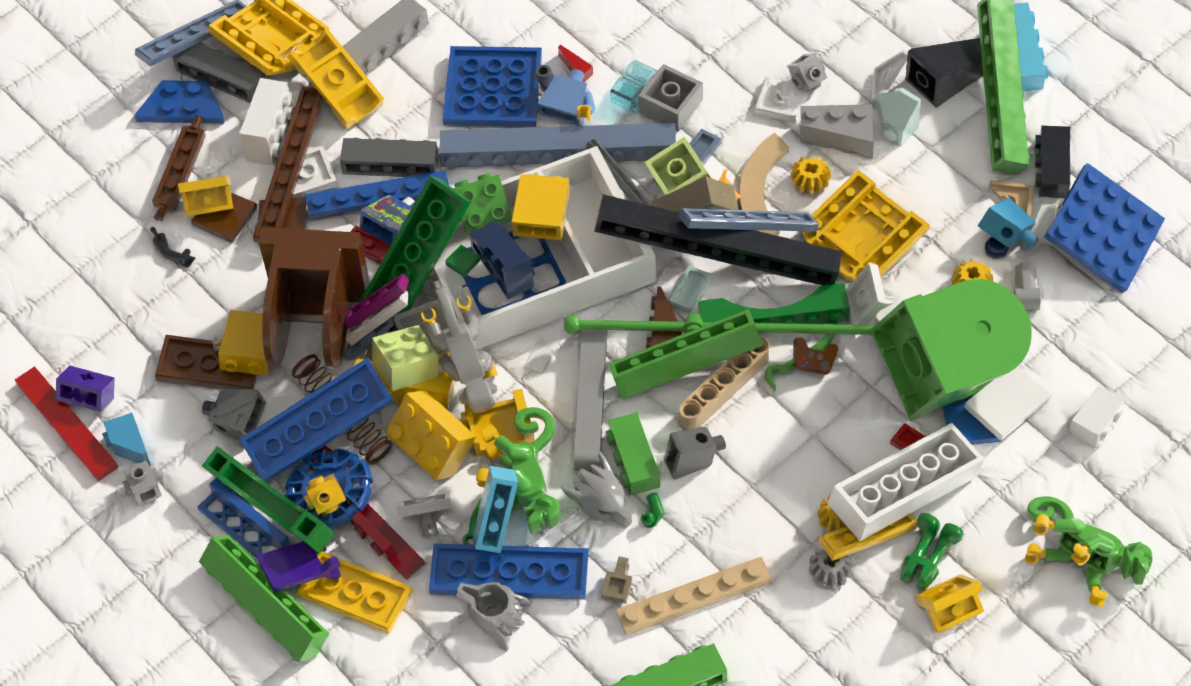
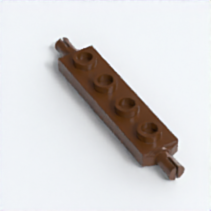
(178, 167)

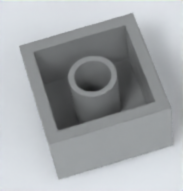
(670, 97)

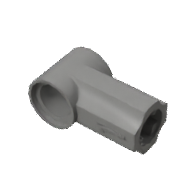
(1026, 286)

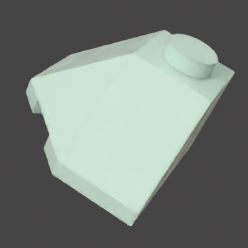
(898, 114)

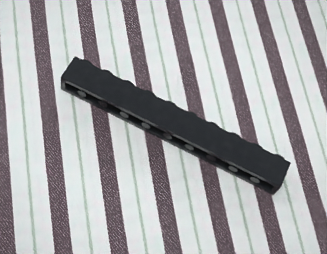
(736, 247)

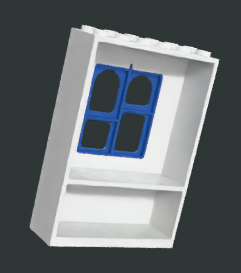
(587, 263)

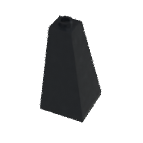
(944, 69)

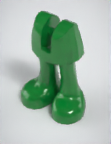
(929, 527)

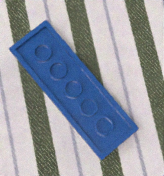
(316, 420)
(524, 569)

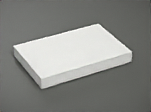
(1007, 402)

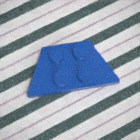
(179, 102)

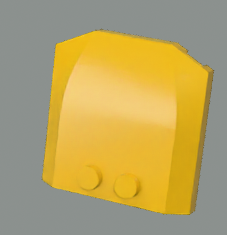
(268, 33)
(865, 227)

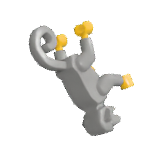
(461, 359)

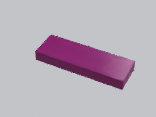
(376, 300)

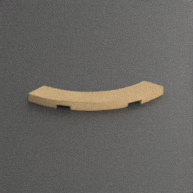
(756, 172)

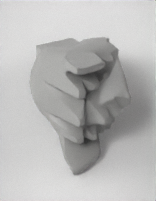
(600, 492)
(494, 610)

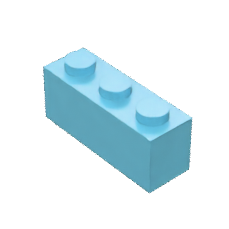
(495, 509)

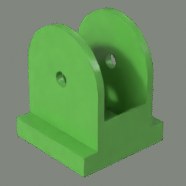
(952, 343)

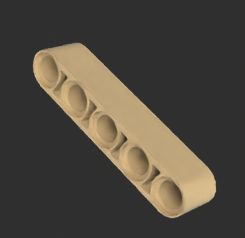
(719, 392)

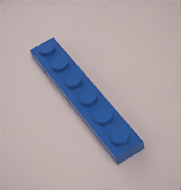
(359, 196)

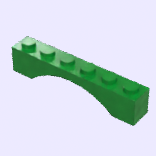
(823, 306)
(268, 500)

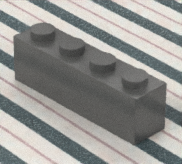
(220, 70)
(388, 157)

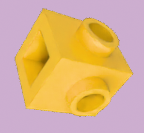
(324, 485)

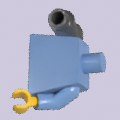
(564, 97)

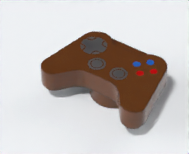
(813, 360)

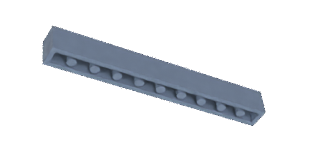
(551, 144)

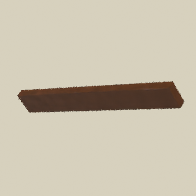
(290, 160)

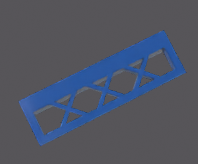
(247, 514)

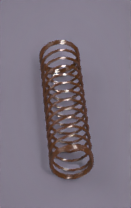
(310, 368)

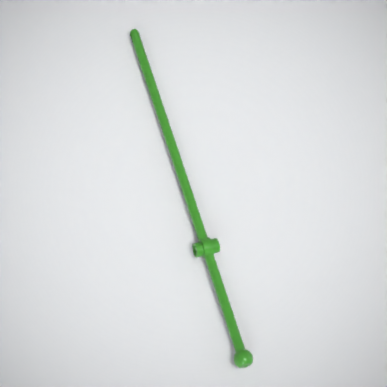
(693, 321)

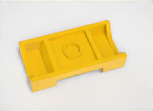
(337, 79)

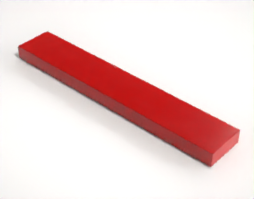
(66, 424)

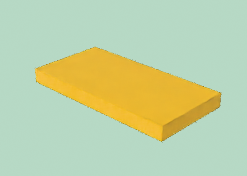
(358, 595)

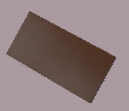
(197, 364)

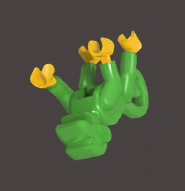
(523, 458)
(1086, 546)

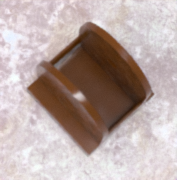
(310, 280)

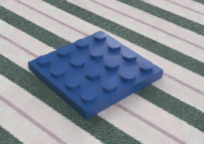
(492, 86)
(1104, 227)

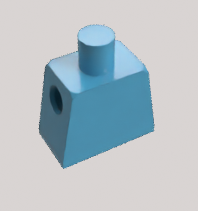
(1009, 224)

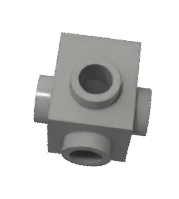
(807, 72)
(142, 482)

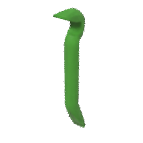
(788, 366)

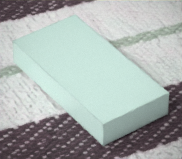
(689, 289)

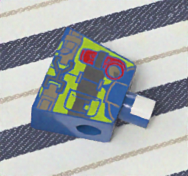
(385, 217)

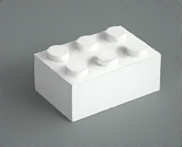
(266, 121)

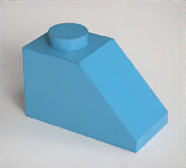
(125, 438)

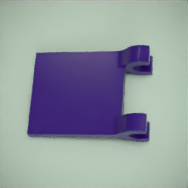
(295, 566)

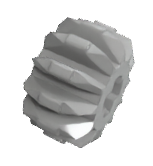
(822, 572)

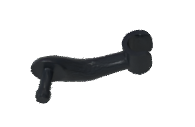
(162, 245)

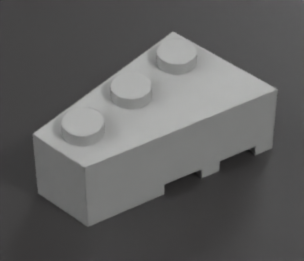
(838, 126)

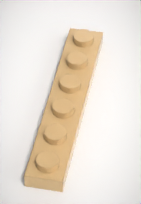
(693, 595)

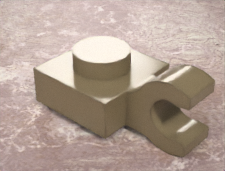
(617, 583)

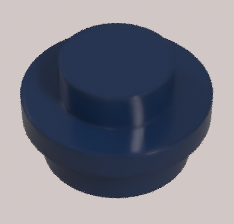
(995, 248)

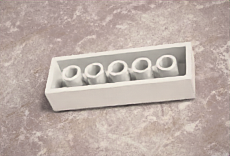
(905, 481)

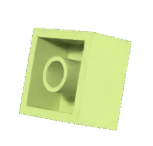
(676, 166)
(405, 357)

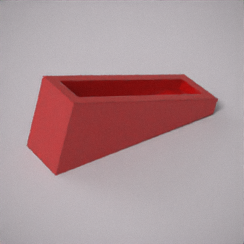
(573, 61)

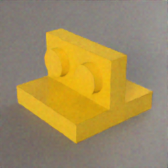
(206, 195)
(951, 602)

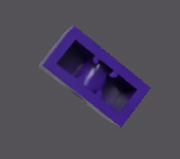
(85, 388)

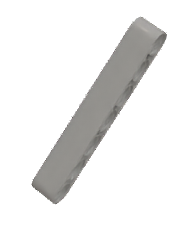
(590, 399)

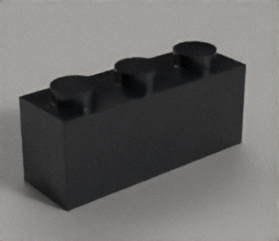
(1053, 161)

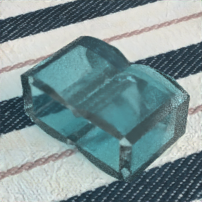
(630, 85)

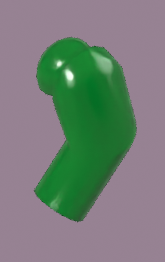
(655, 513)

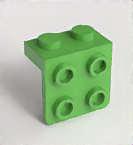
(486, 204)

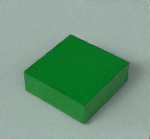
(462, 260)

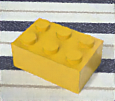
(430, 434)

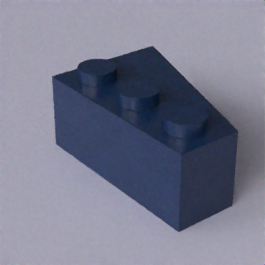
(503, 259)

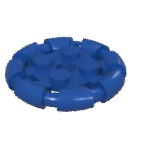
(341, 459)

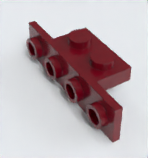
(386, 541)

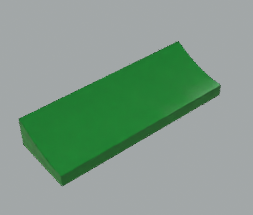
(421, 239)

